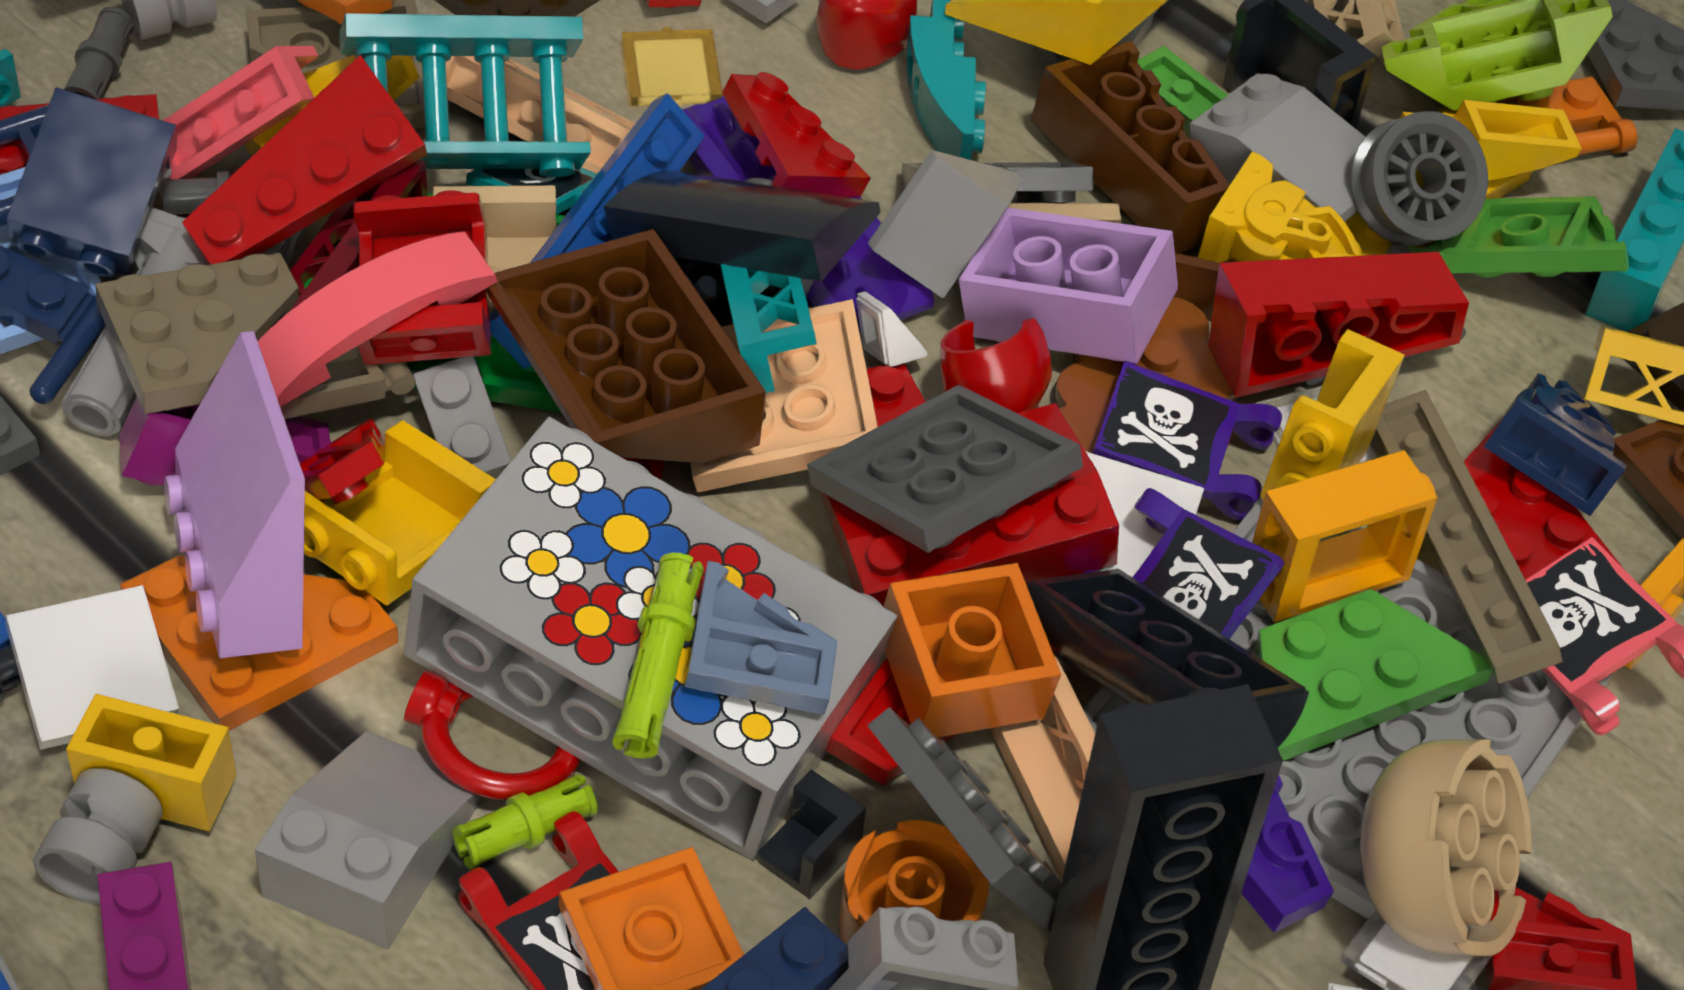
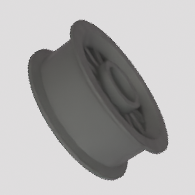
(1437, 208)

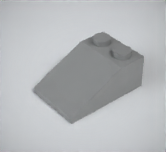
(1291, 131)
(363, 838)

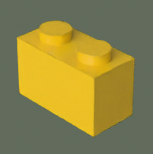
(171, 754)

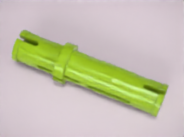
(664, 631)

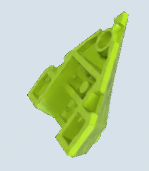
(1497, 48)

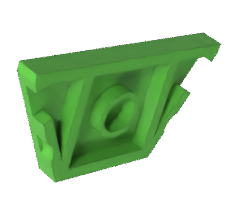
(1534, 237)
(1364, 666)

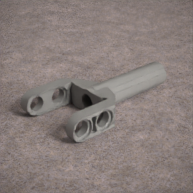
(102, 390)

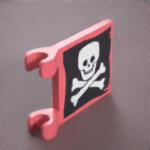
(1600, 626)

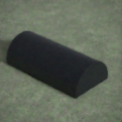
(1152, 648)

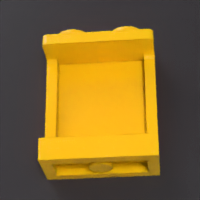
(1342, 421)
(399, 519)

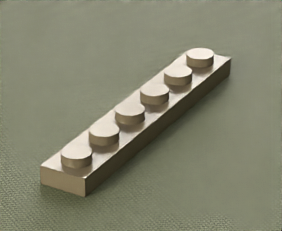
(1470, 546)

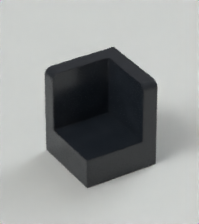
(816, 837)

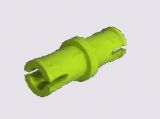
(522, 821)

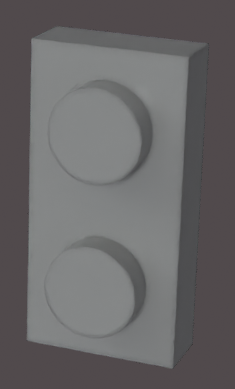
(463, 414)

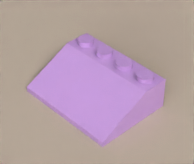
(241, 510)

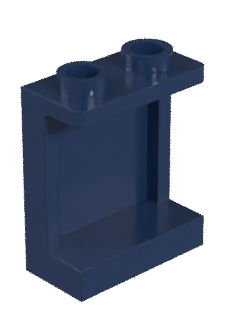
(90, 183)

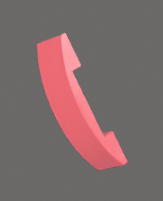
(367, 303)

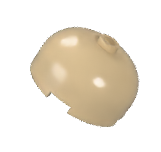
(1440, 841)

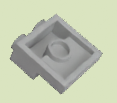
(919, 952)

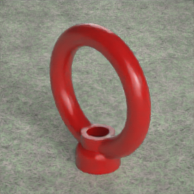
(434, 708)

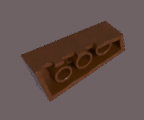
(1136, 144)

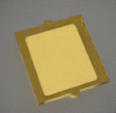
(671, 63)

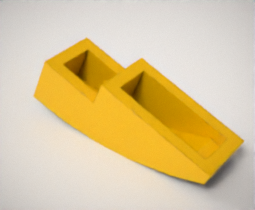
(1516, 136)

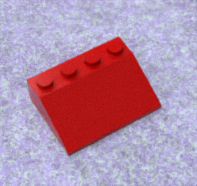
(1046, 534)

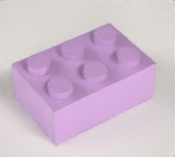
(1082, 279)

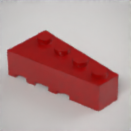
(1285, 316)

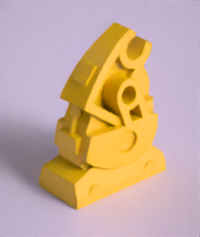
(1272, 221)

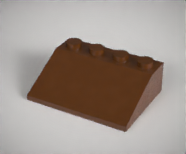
(632, 351)

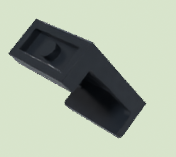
(1301, 49)

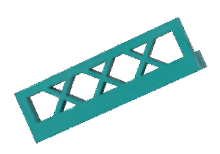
(756, 312)

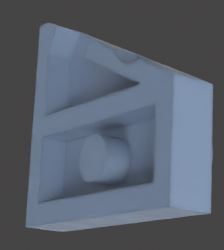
(757, 649)

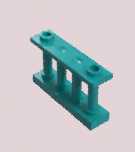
(491, 42)

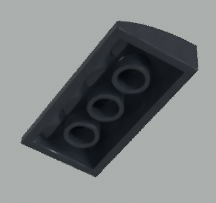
(742, 222)

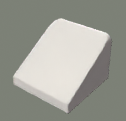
(885, 334)

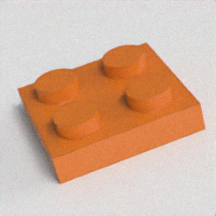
(651, 926)

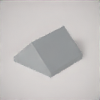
(944, 218)

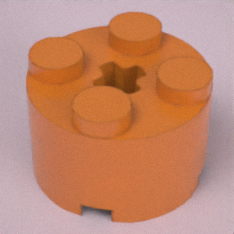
(911, 868)

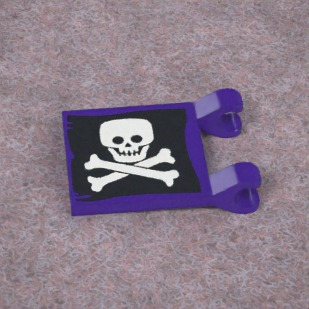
(1184, 434)
(1203, 565)

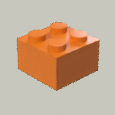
(970, 650)

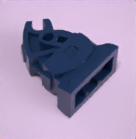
(1559, 443)

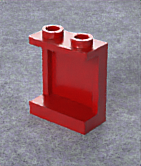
(434, 330)

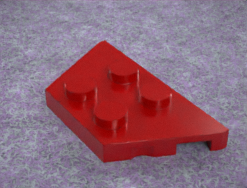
(1528, 515)

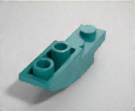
(944, 83)

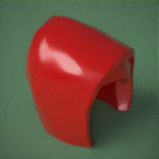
(863, 31)
(1007, 373)

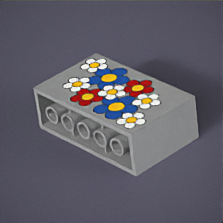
(542, 613)

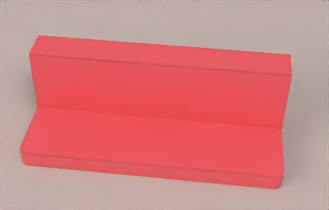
(240, 108)

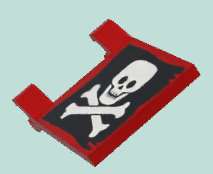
(533, 929)

